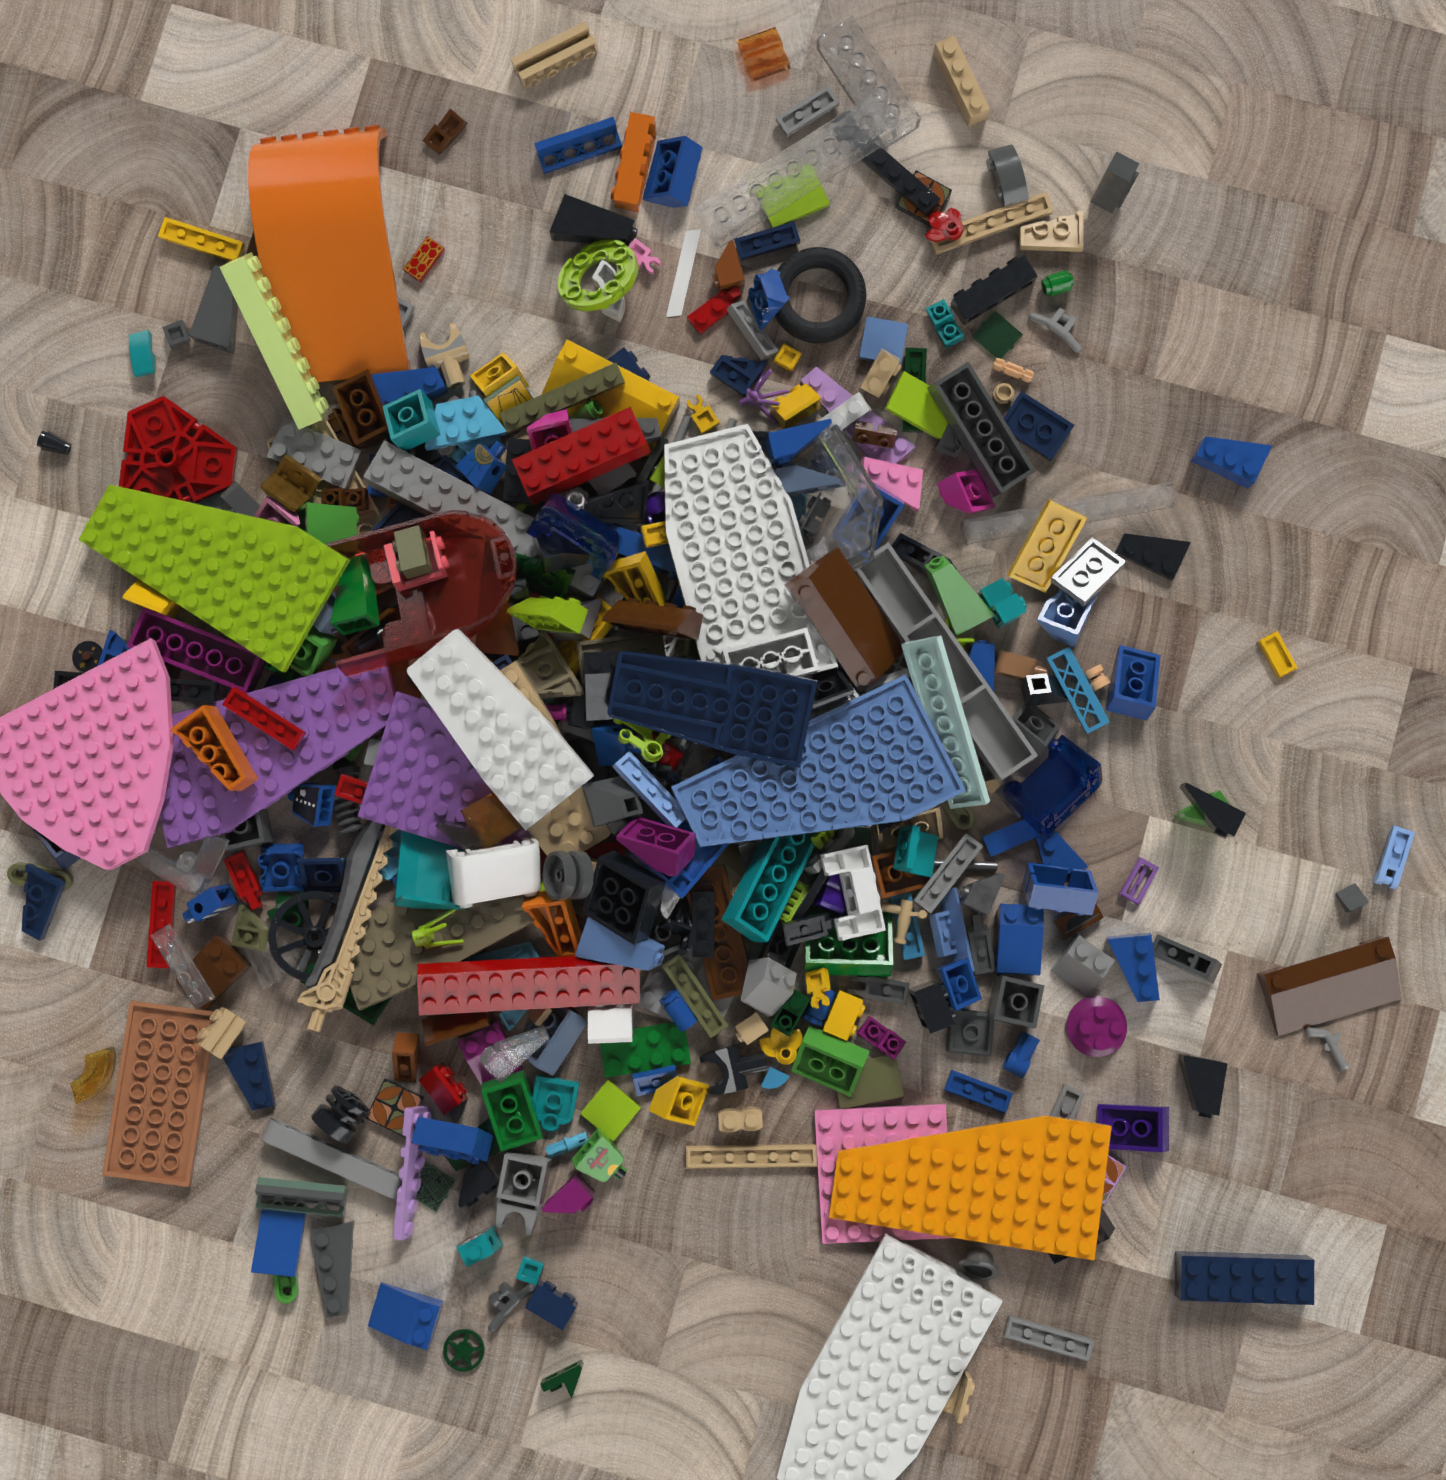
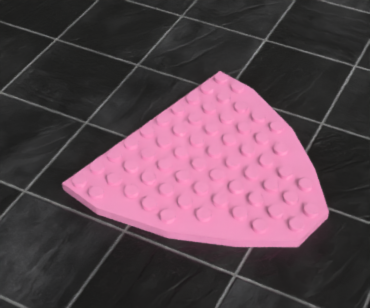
(94, 758)

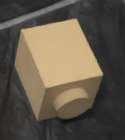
(750, 1028)

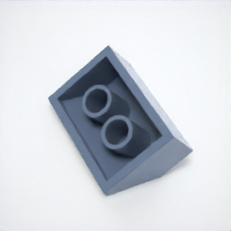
(563, 1029)

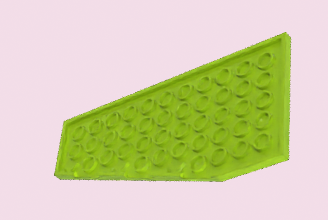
(230, 569)

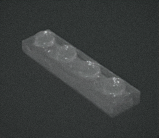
(182, 966)

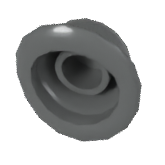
(979, 1264)

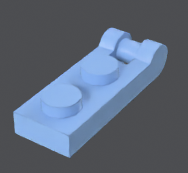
(1394, 856)

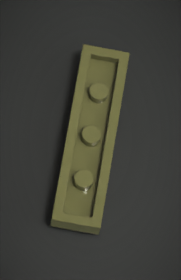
(695, 995)

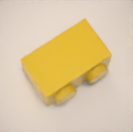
(843, 1015)

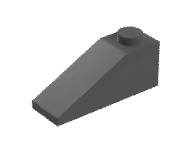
(1186, 959)

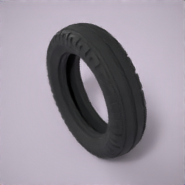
(850, 275)

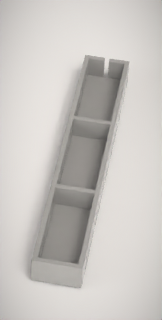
(435, 491)
(915, 618)

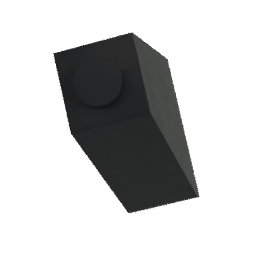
(1204, 1083)

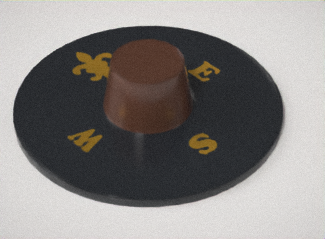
(86, 655)

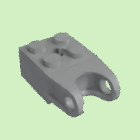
(521, 1195)

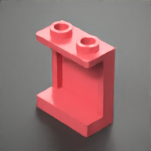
(438, 563)

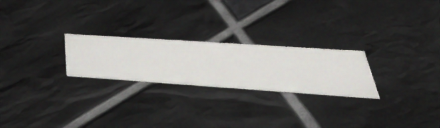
(683, 273)

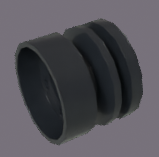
(337, 1119)

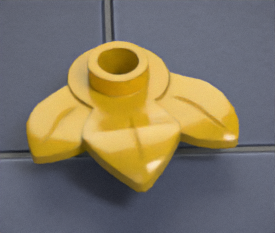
(778, 1042)

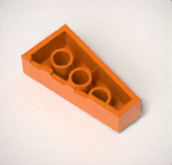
(635, 161)
(216, 746)

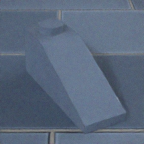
(801, 481)

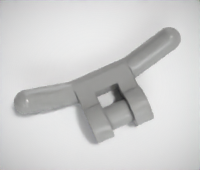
(1057, 328)

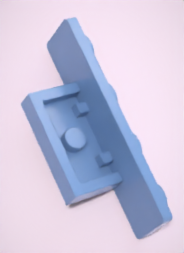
(950, 930)

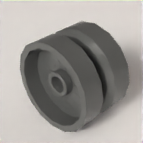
(568, 875)

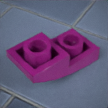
(881, 1037)

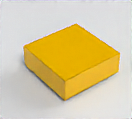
(787, 357)

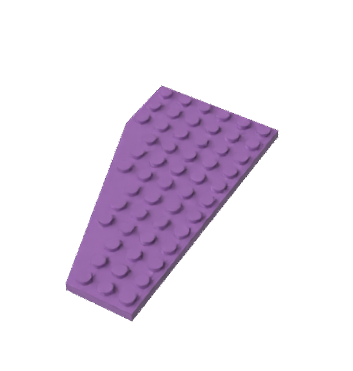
(328, 706)

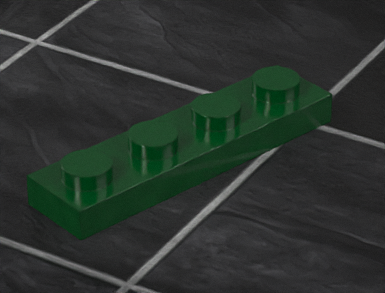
(916, 366)

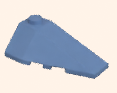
(1065, 617)

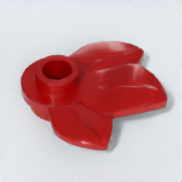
(945, 226)

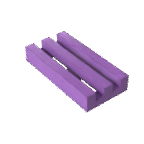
(1137, 900)

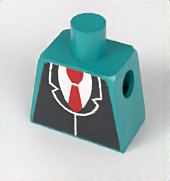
(479, 1246)

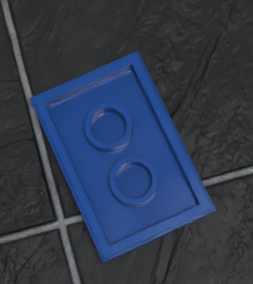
(278, 1243)

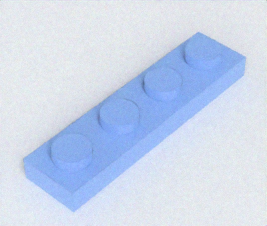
(650, 789)

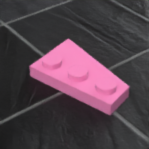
(898, 479)

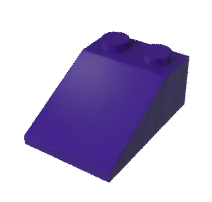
(1136, 1126)

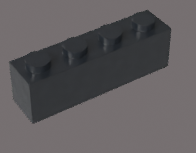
(993, 290)

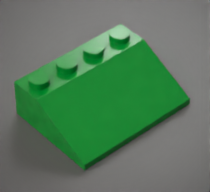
(854, 956)

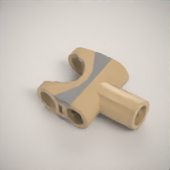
(447, 356)

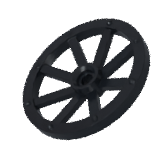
(317, 930)

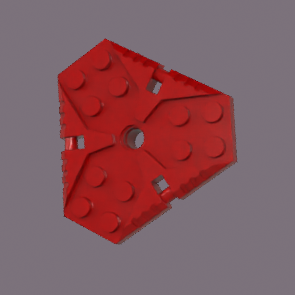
(199, 463)

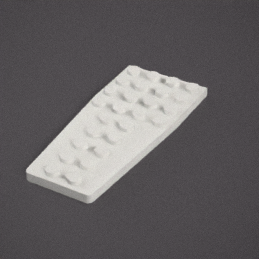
(498, 729)

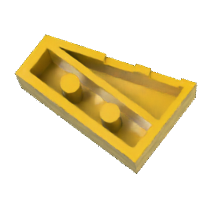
(636, 579)

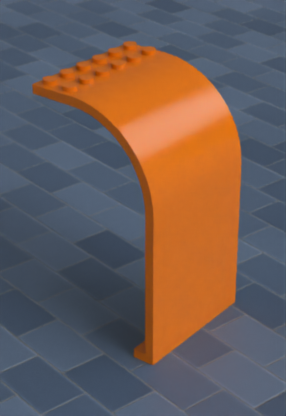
(328, 248)

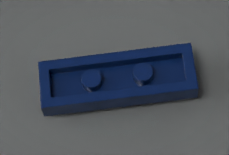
(767, 241)

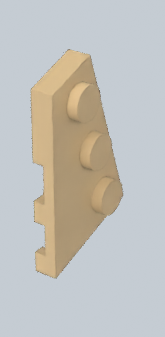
(1055, 235)

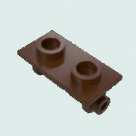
(338, 424)
(883, 437)

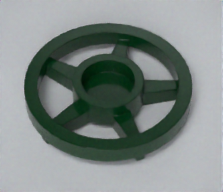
(463, 1350)

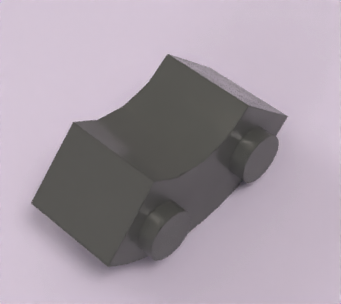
(1008, 175)

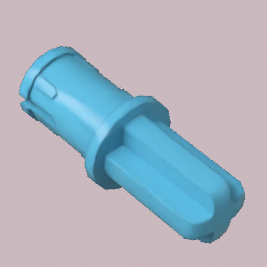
(566, 1145)

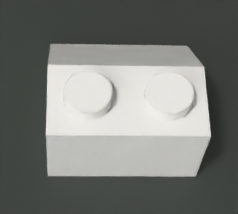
(610, 1023)

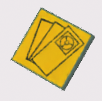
(507, 397)

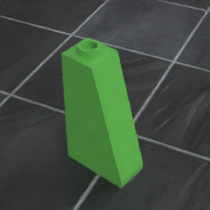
(956, 596)

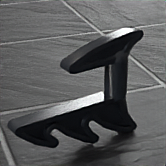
(665, 772)

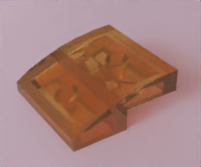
(763, 54)
(490, 820)

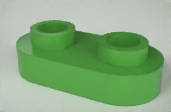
(280, 1283)

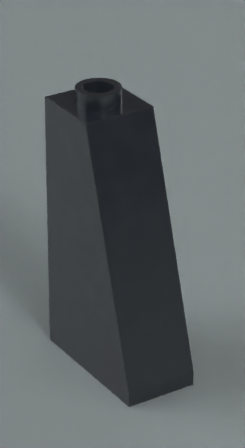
(589, 223)

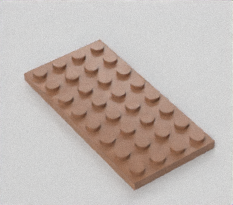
(158, 1095)

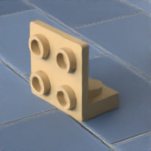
(958, 1400)

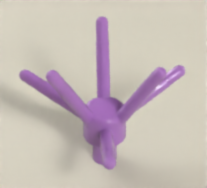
(756, 398)

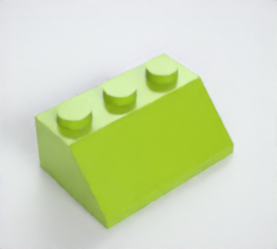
(551, 614)

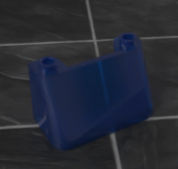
(579, 528)
(1055, 787)

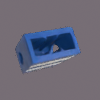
(210, 903)

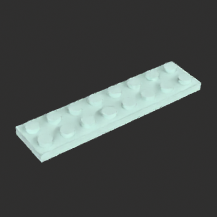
(940, 699)

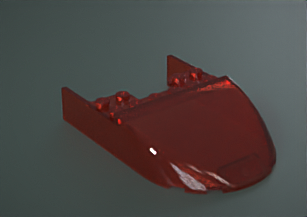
(467, 600)

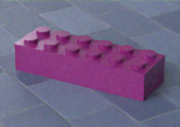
(199, 651)

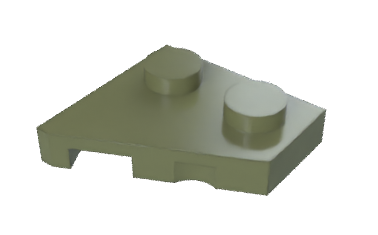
(249, 930)

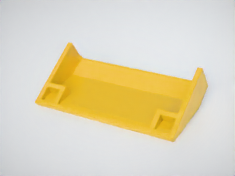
(643, 396)

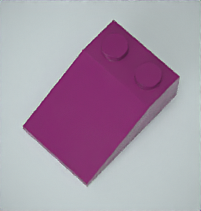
(659, 845)
(475, 1045)

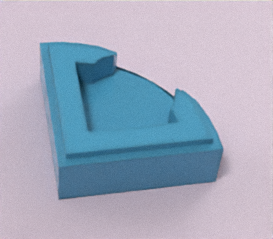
(774, 1078)

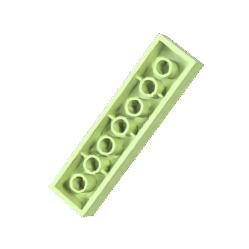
(275, 340)

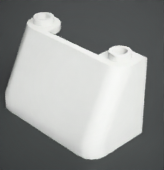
(494, 872)

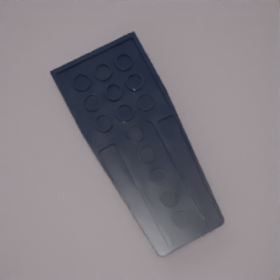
(715, 704)

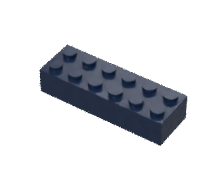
(1244, 1277)

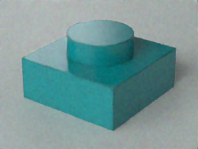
(530, 1270)

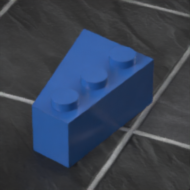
(1232, 459)
(1137, 962)

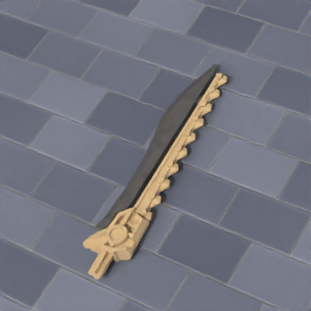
(331, 980)

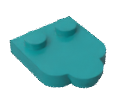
(554, 1101)

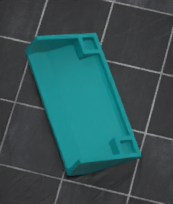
(423, 874)

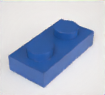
(649, 1081)

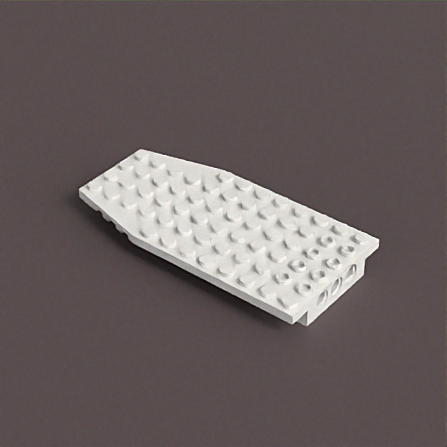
(734, 552)
(886, 1368)

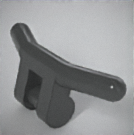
(496, 1300)

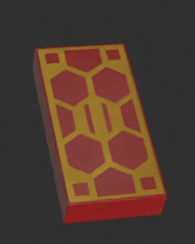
(424, 259)

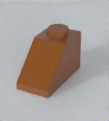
(728, 270)
(406, 1057)

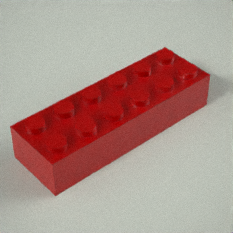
(581, 456)

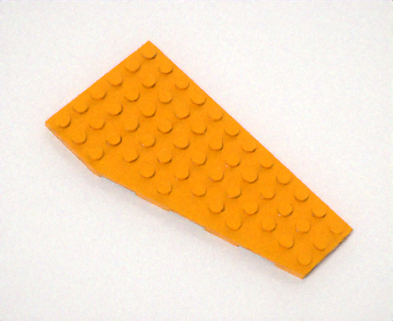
(996, 1184)

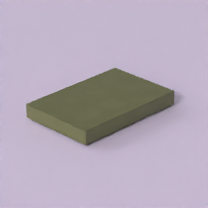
(877, 1083)

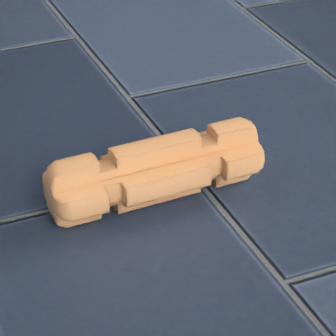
(1013, 370)

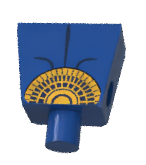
(483, 466)

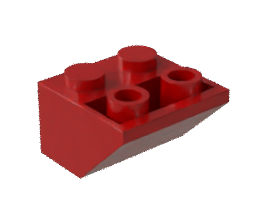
(443, 1087)

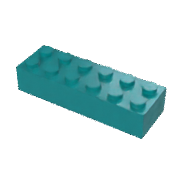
(768, 885)

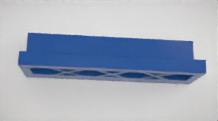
(575, 138)

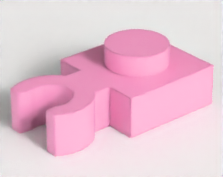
(643, 255)

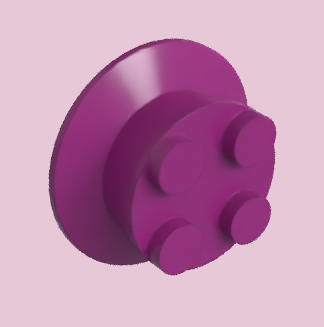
(1096, 1026)

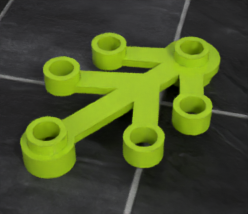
(646, 745)

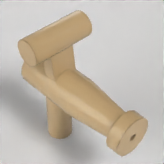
(904, 917)

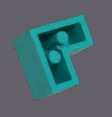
(1002, 603)

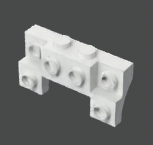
(858, 889)

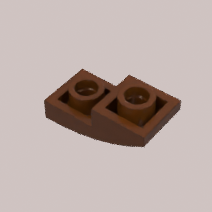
(346, 497)

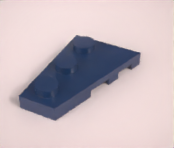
(42, 899)

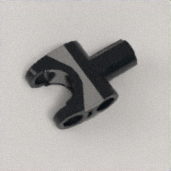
(734, 1067)

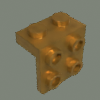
(291, 483)

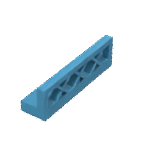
(1084, 689)

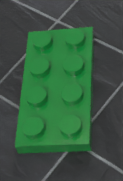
(650, 1049)

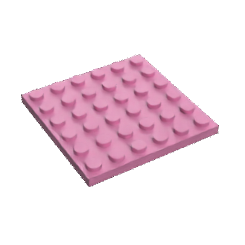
(865, 1127)

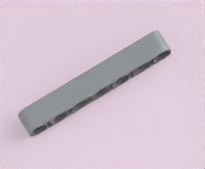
(332, 1157)

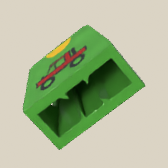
(600, 1158)

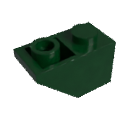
(790, 1012)

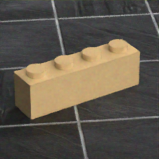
(961, 81)

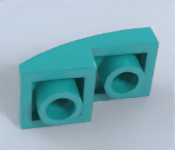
(944, 323)
(141, 353)

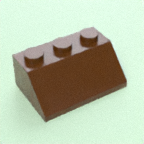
(362, 409)
(446, 1026)

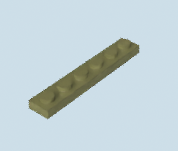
(562, 397)

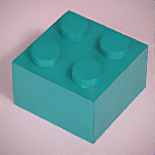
(411, 420)

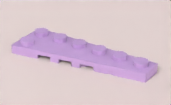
(834, 395)
(409, 1174)

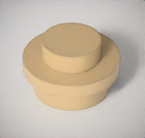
(1003, 393)

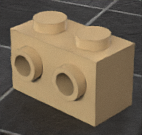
(880, 372)

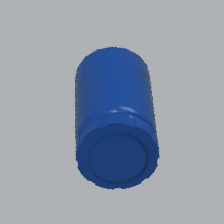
(678, 1010)
(817, 1016)

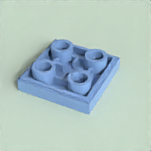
(885, 335)

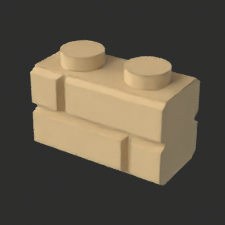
(220, 1032)

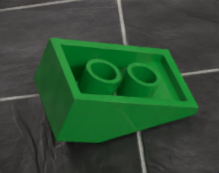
(512, 1111)

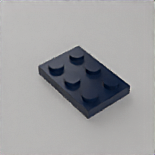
(1037, 426)

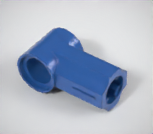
(1019, 1058)

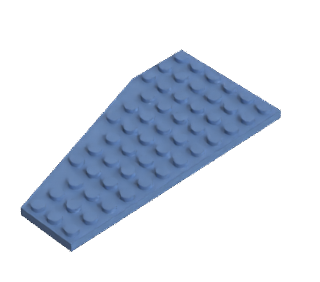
(857, 768)

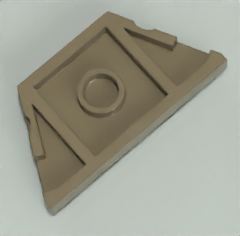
(548, 669)

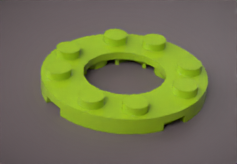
(571, 273)

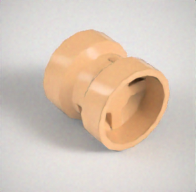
(1098, 682)

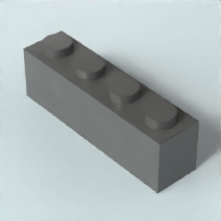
(1116, 183)

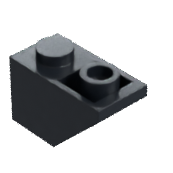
(1042, 690)
(476, 1181)

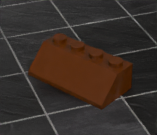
(655, 619)

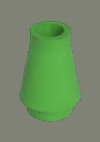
(589, 410)

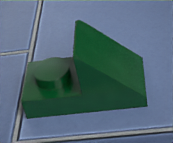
(567, 1375)

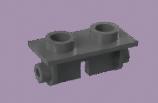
(816, 507)

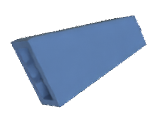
(605, 946)

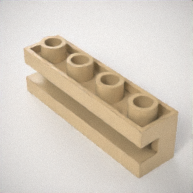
(554, 55)

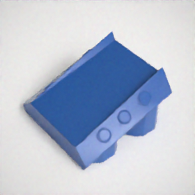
(767, 297)
(281, 867)

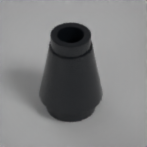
(52, 443)

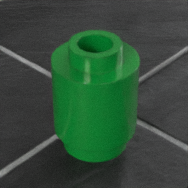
(1057, 283)

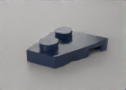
(737, 372)

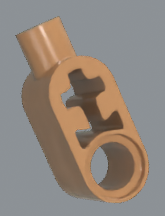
(1016, 666)

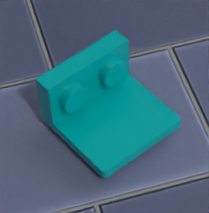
(915, 851)

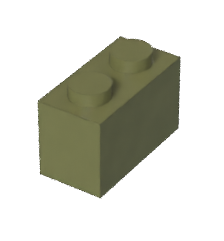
(412, 552)

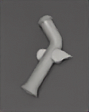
(1330, 1045)

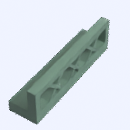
(301, 1185)

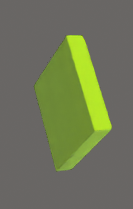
(610, 1110)

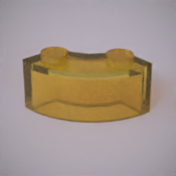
(95, 1076)

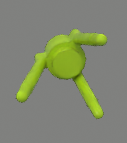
(425, 934)

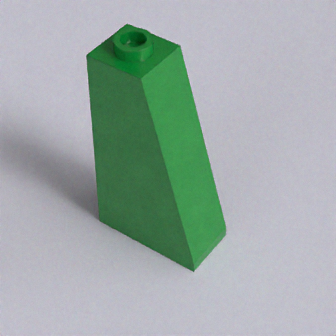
(355, 599)

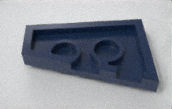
(252, 1074)

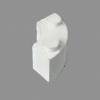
(602, 275)

